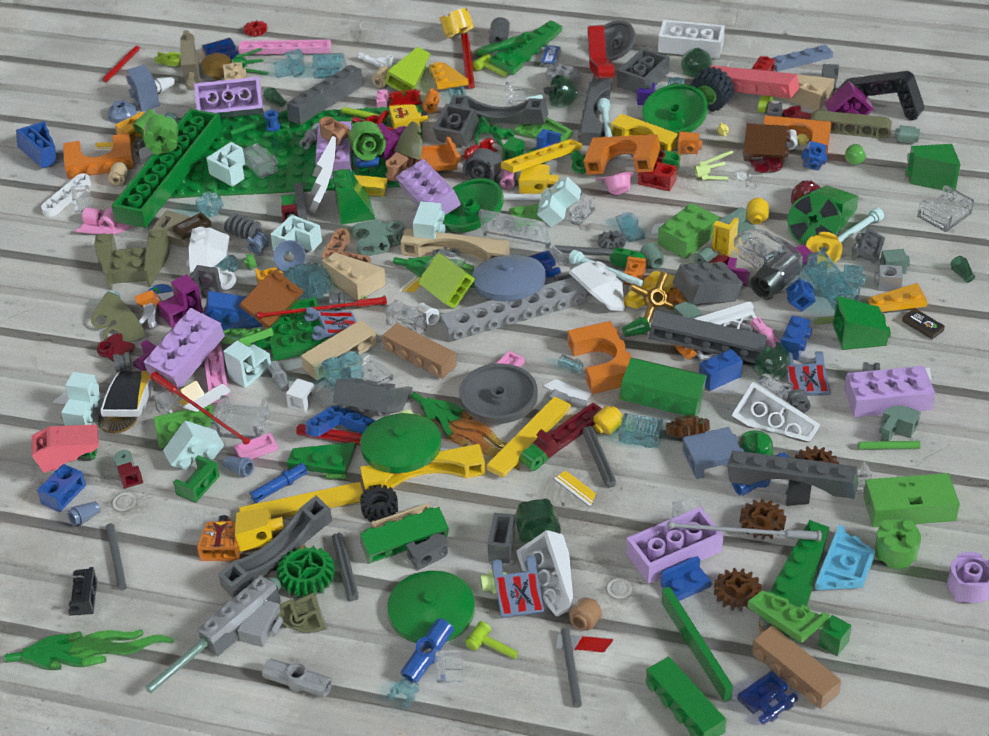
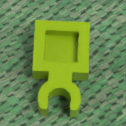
(171, 59)

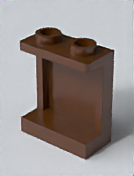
(766, 141)

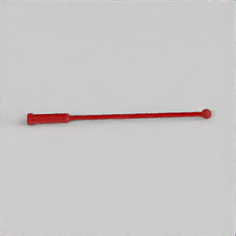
(359, 303)
(173, 389)

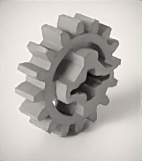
(564, 70)

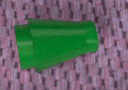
(637, 327)

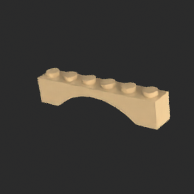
(477, 247)

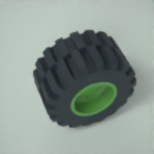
(715, 86)

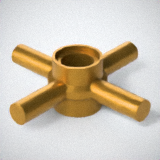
(648, 296)

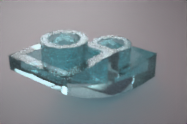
(629, 227)

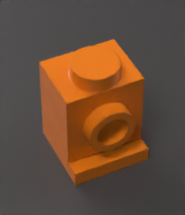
(689, 143)
(635, 267)

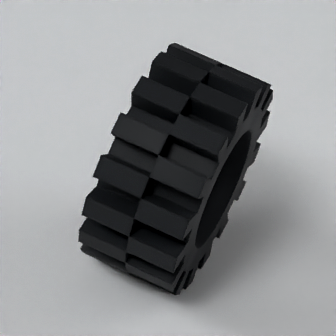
(378, 495)

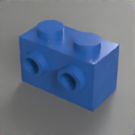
(796, 336)
(721, 369)

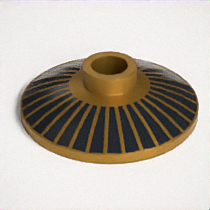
(116, 424)

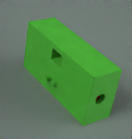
(911, 498)

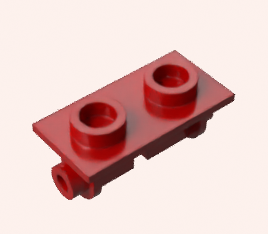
(411, 97)
(487, 144)

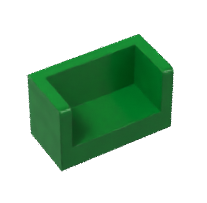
(199, 481)

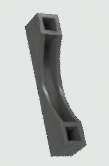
(529, 112)
(589, 124)
(833, 478)
(305, 524)

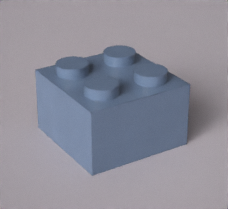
(142, 87)

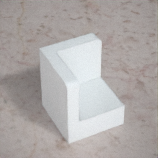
(298, 394)

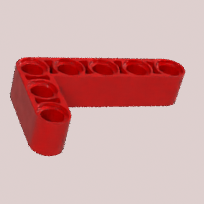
(599, 65)

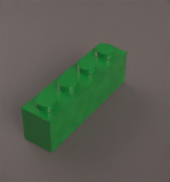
(393, 536)
(684, 699)

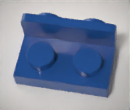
(685, 578)

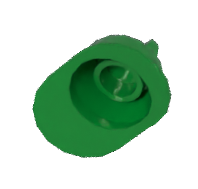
(756, 442)

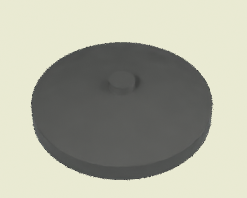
(498, 393)

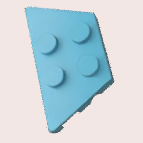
(845, 563)

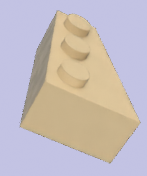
(812, 91)
(354, 275)

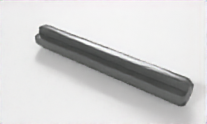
(599, 457)
(345, 567)

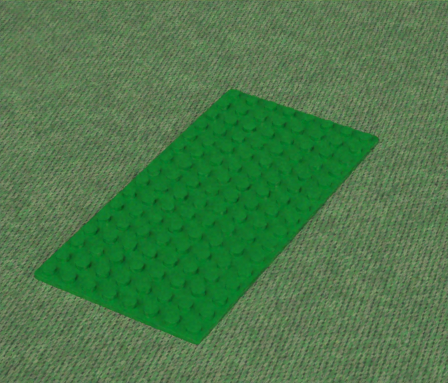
(294, 162)

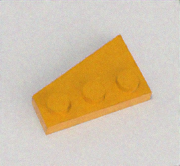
(446, 76)
(899, 299)

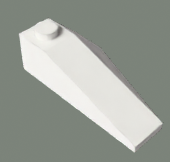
(769, 412)
(552, 569)

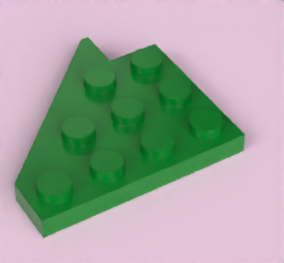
(292, 333)

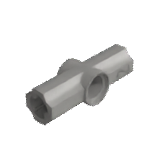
(297, 677)

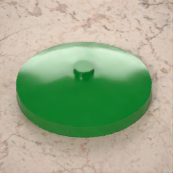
(676, 108)
(473, 196)
(400, 443)
(428, 596)

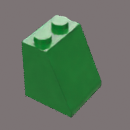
(933, 166)
(351, 198)
(845, 201)
(859, 324)

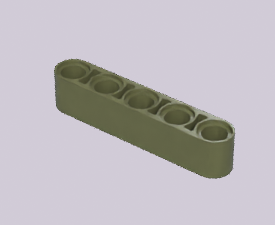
(860, 125)

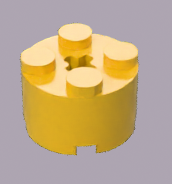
(456, 22)

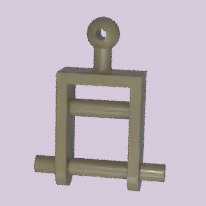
(189, 60)

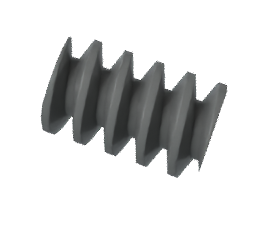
(499, 30)
(242, 226)

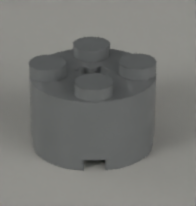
(482, 164)

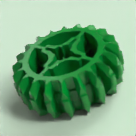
(306, 571)

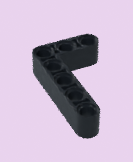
(897, 82)

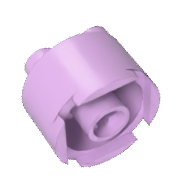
(969, 578)

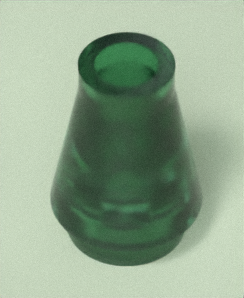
(273, 96)
(962, 268)

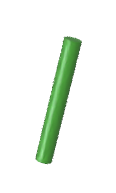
(866, 445)

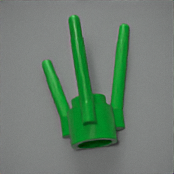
(239, 59)
(483, 128)

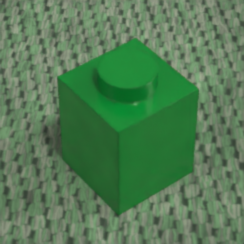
(834, 635)

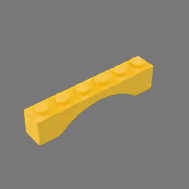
(461, 461)

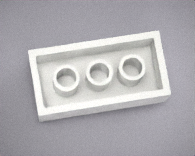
(681, 36)

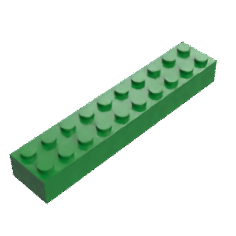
(166, 171)

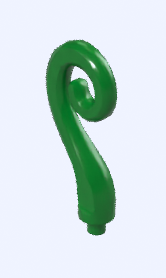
(524, 38)

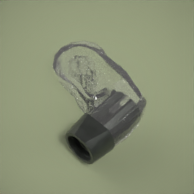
(773, 258)

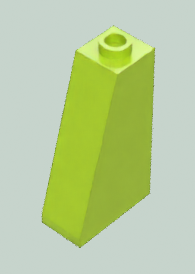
(408, 71)

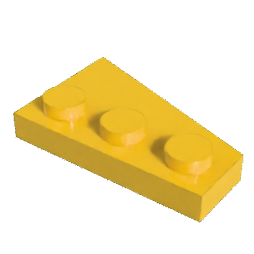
(636, 301)

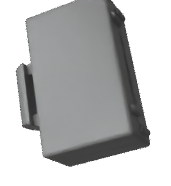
(261, 624)

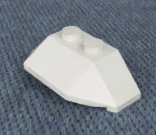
(207, 247)
(600, 283)

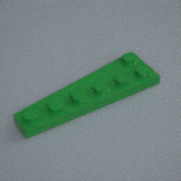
(513, 58)
(801, 567)

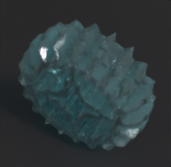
(310, 278)

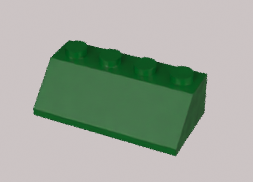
(663, 387)

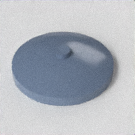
(509, 277)

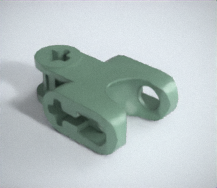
(377, 236)

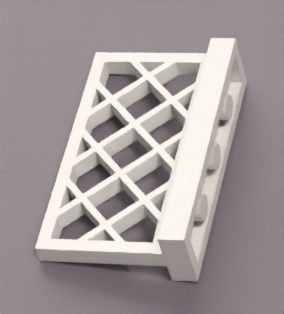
(733, 315)

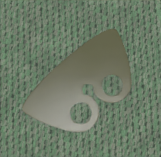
(118, 311)

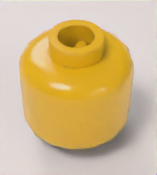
(757, 210)
(607, 420)

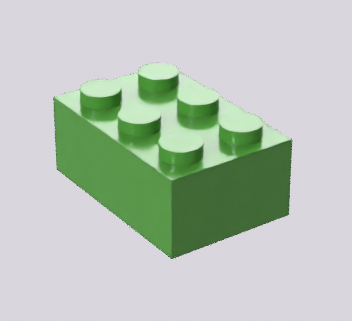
(687, 230)

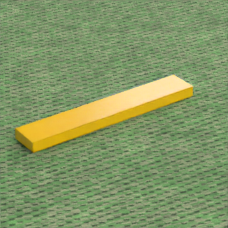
(541, 155)
(544, 420)
(289, 506)

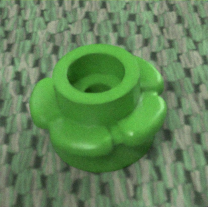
(250, 261)

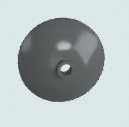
(618, 39)

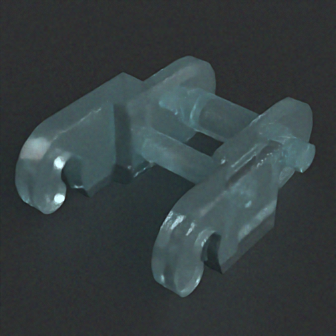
(398, 687)

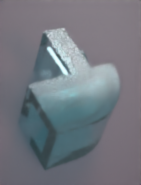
(291, 65)

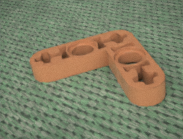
(335, 241)

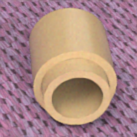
(380, 76)
(117, 173)

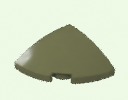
(410, 141)
(303, 614)

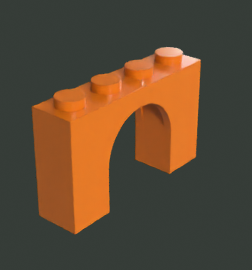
(814, 130)
(605, 148)
(77, 163)
(601, 338)

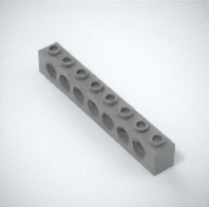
(498, 314)

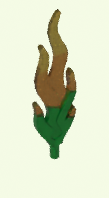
(459, 426)

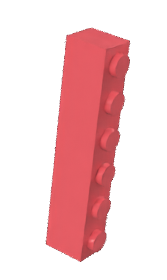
(762, 82)

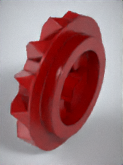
(260, 28)

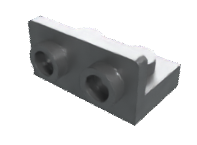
(868, 245)
(207, 280)

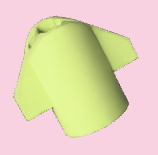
(488, 582)

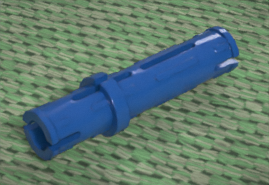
(286, 478)

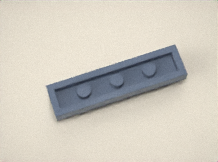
(802, 57)

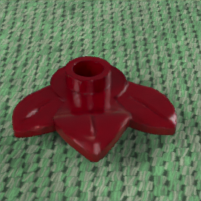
(795, 112)
(766, 164)
(114, 345)

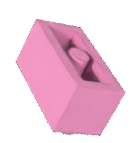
(382, 98)

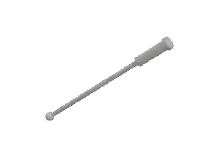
(795, 534)

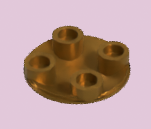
(213, 65)

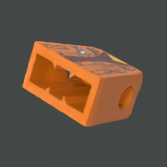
(219, 541)

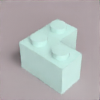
(227, 164)
(556, 200)
(428, 220)
(298, 230)
(245, 363)
(83, 399)
(190, 442)

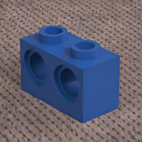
(61, 487)

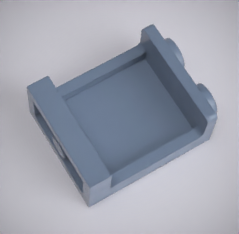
(709, 449)

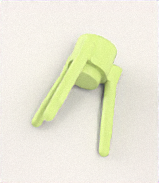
(703, 168)

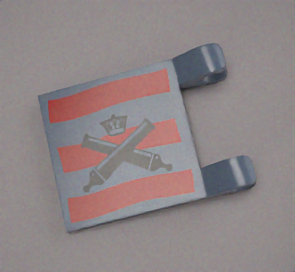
(331, 322)
(809, 376)
(518, 592)

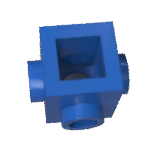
(814, 155)
(800, 294)

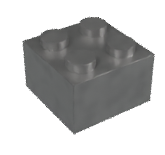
(457, 123)

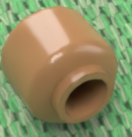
(585, 613)

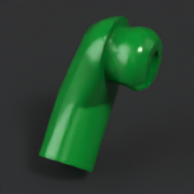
(502, 133)

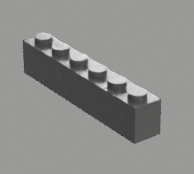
(324, 94)
(706, 336)

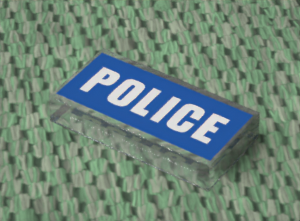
(550, 56)

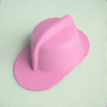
(617, 183)

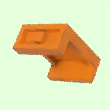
(441, 156)

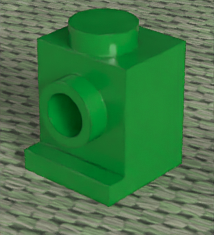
(512, 148)

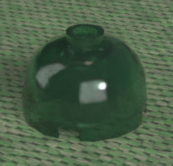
(695, 61)
(563, 91)
(773, 361)

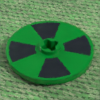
(811, 206)

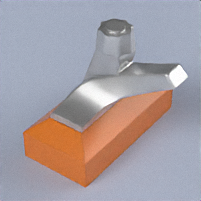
(149, 302)

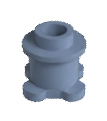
(257, 243)

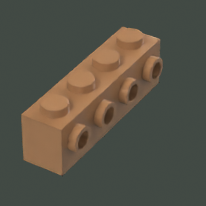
(419, 350)
(796, 667)

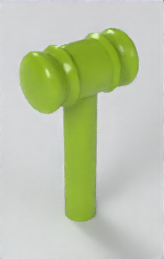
(484, 61)
(480, 635)

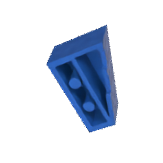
(37, 144)
(227, 311)

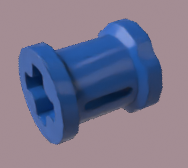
(271, 119)

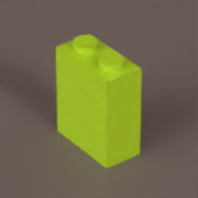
(446, 280)

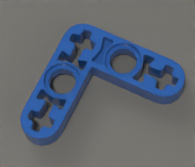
(334, 416)

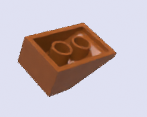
(271, 295)

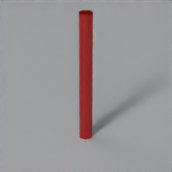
(121, 63)

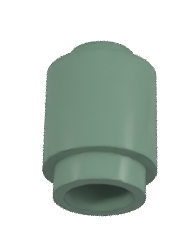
(907, 134)
(653, 255)

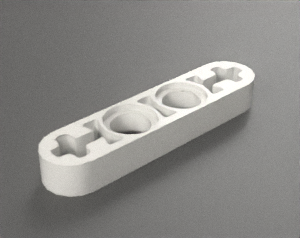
(53, 206)

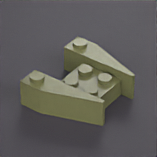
(132, 264)

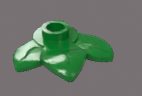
(578, 162)

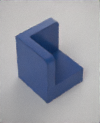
(547, 138)

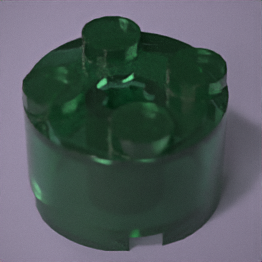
(535, 518)

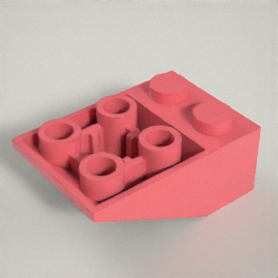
(63, 444)

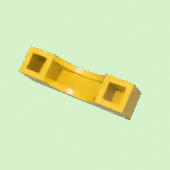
(630, 126)

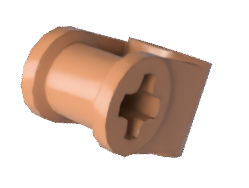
(331, 127)
(397, 164)

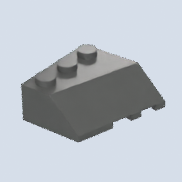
(370, 395)

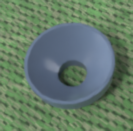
(121, 111)
(289, 246)

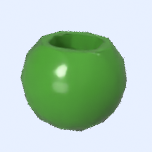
(855, 154)

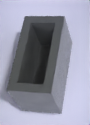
(501, 537)

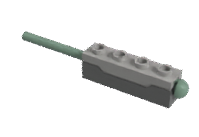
(221, 629)

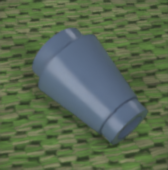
(240, 465)
(80, 514)

